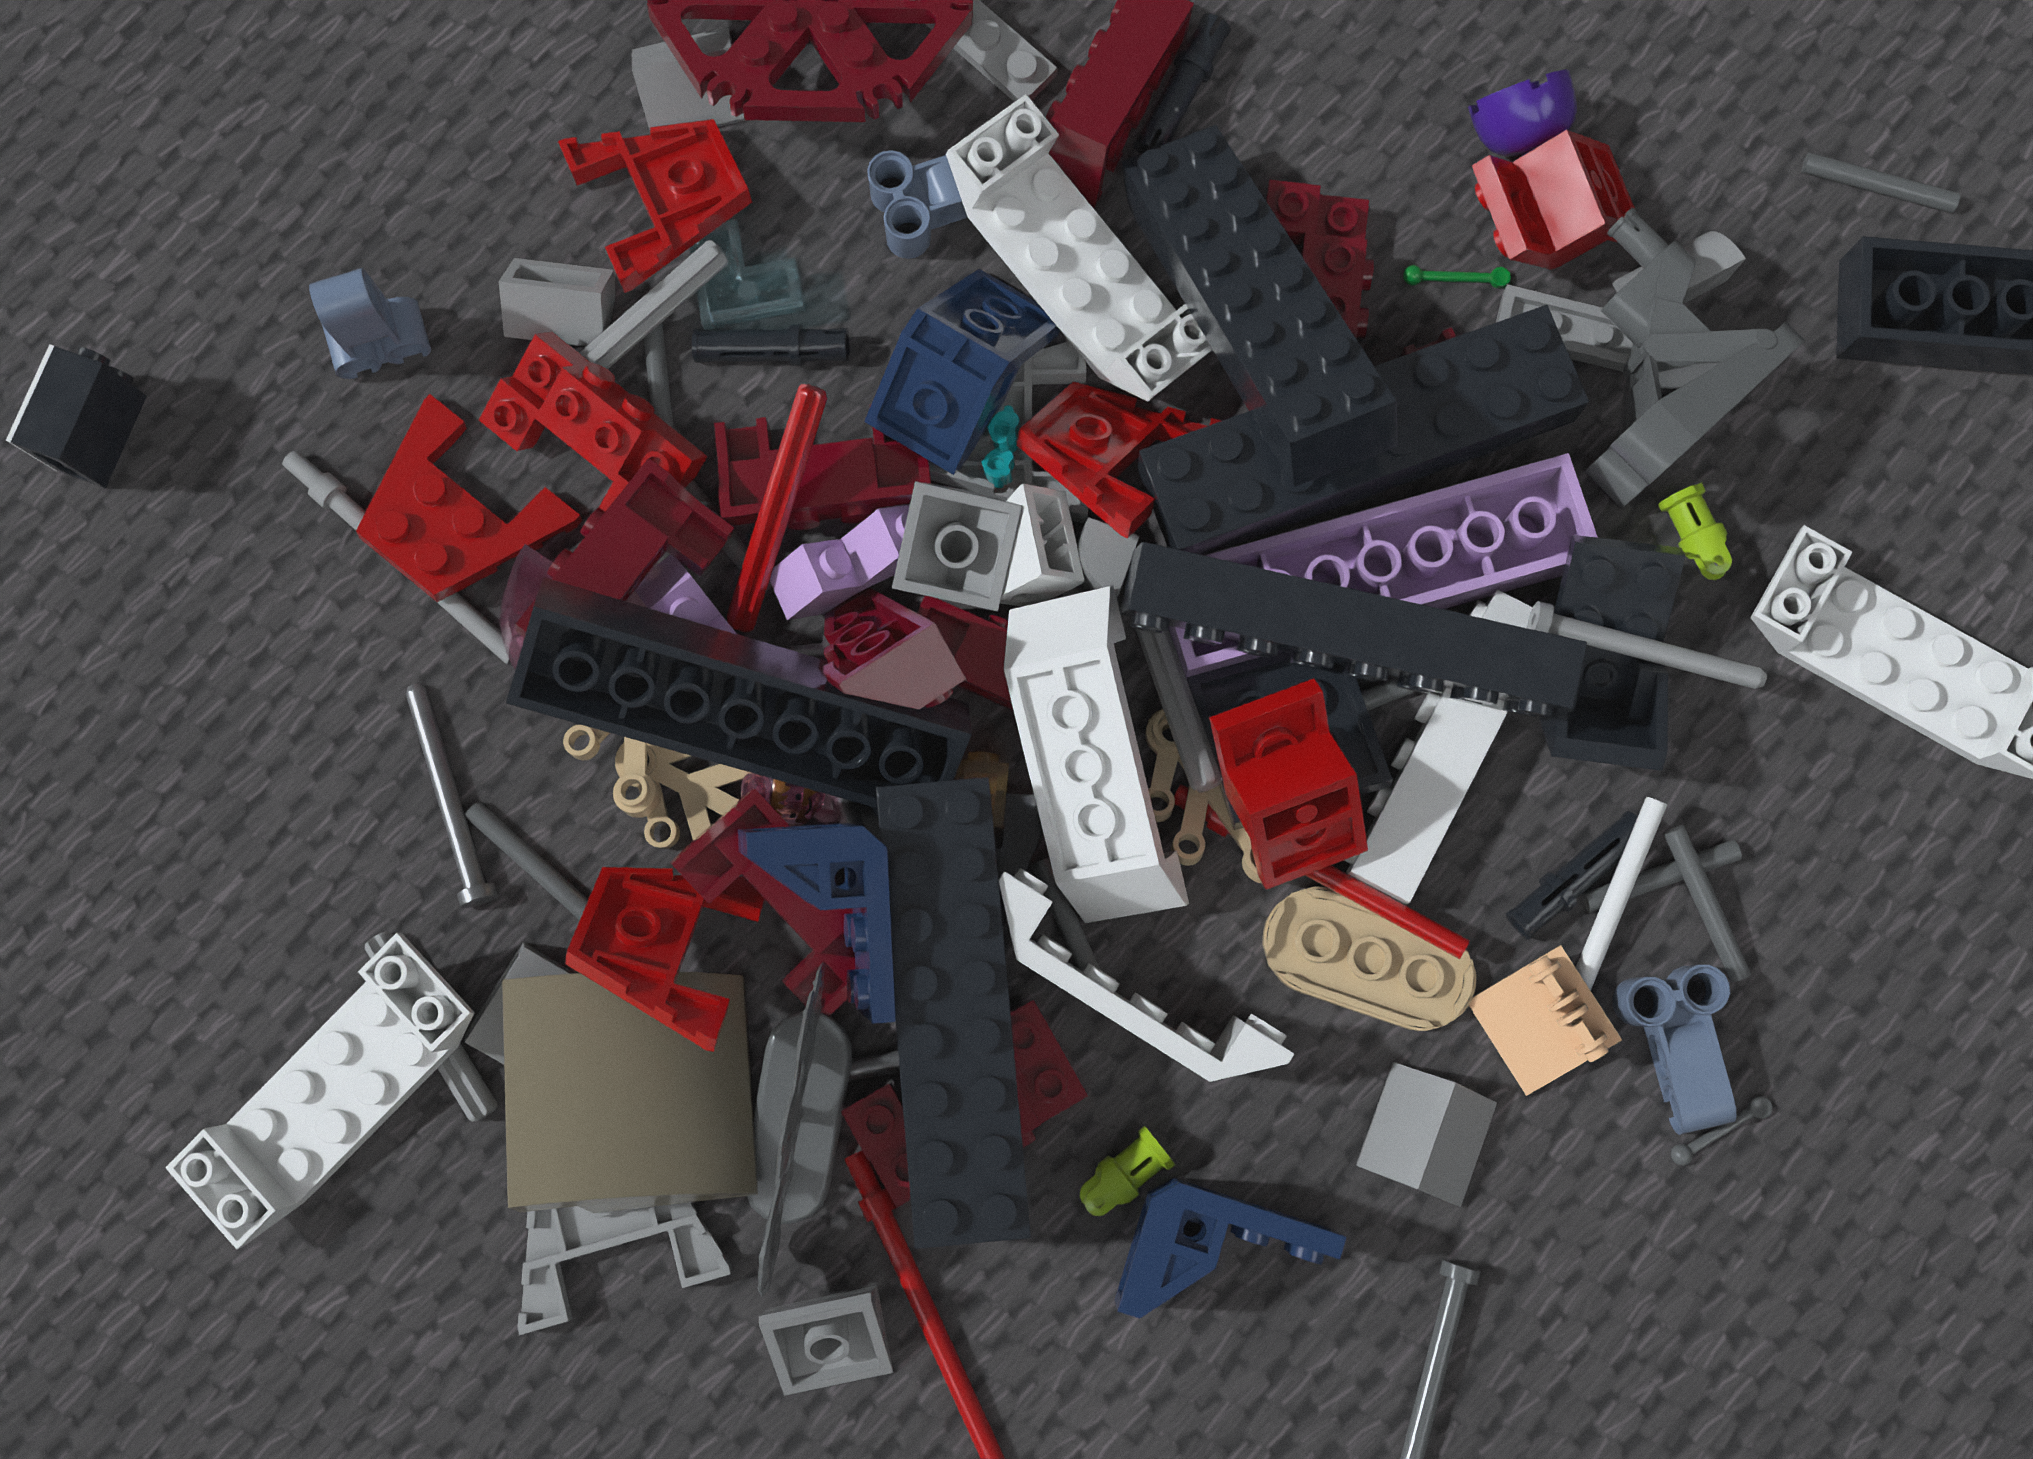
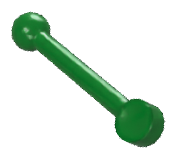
(1498, 277)

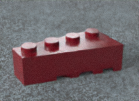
(1115, 88)

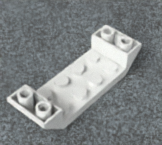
(1070, 255)
(1898, 656)
(1087, 758)
(1239, 1048)
(326, 1096)

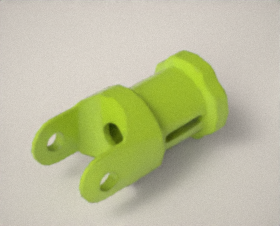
(1699, 533)
(1120, 1177)

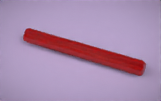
(776, 506)

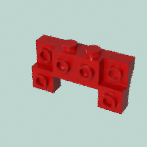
(589, 413)

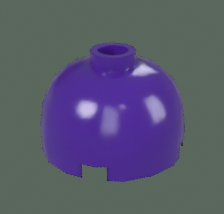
(1525, 114)

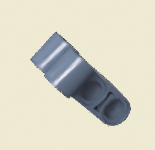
(924, 198)
(364, 325)
(1684, 1044)

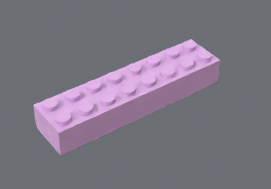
(1427, 547)

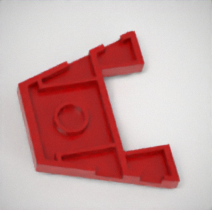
(682, 180)
(1090, 439)
(436, 527)
(638, 938)

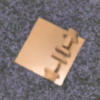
(1544, 1020)

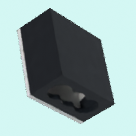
(77, 414)

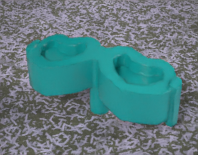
(1003, 433)

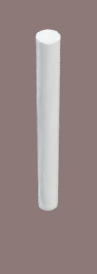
(1620, 889)

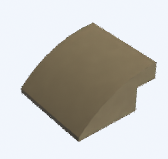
(617, 1104)

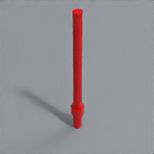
(1363, 895)
(878, 1207)

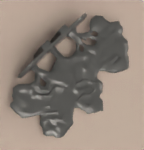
(798, 1120)

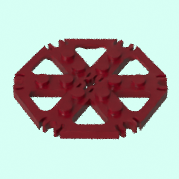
(836, 32)

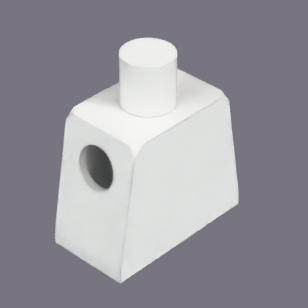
(1044, 548)

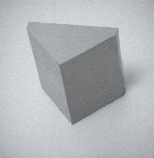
(667, 91)
(956, 545)
(1427, 1133)
(827, 1340)

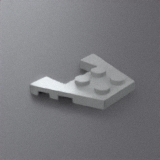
(1048, 366)
(573, 1231)

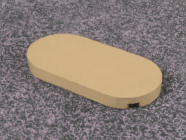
(1364, 962)

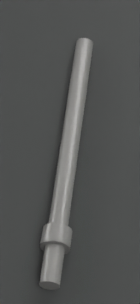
(332, 495)

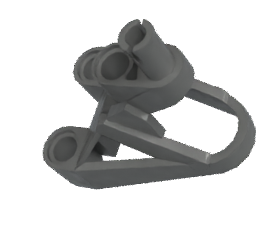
(1673, 353)

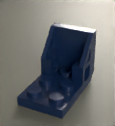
(957, 367)
(807, 864)
(1168, 1261)

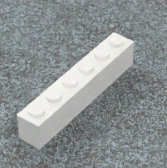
(1431, 778)

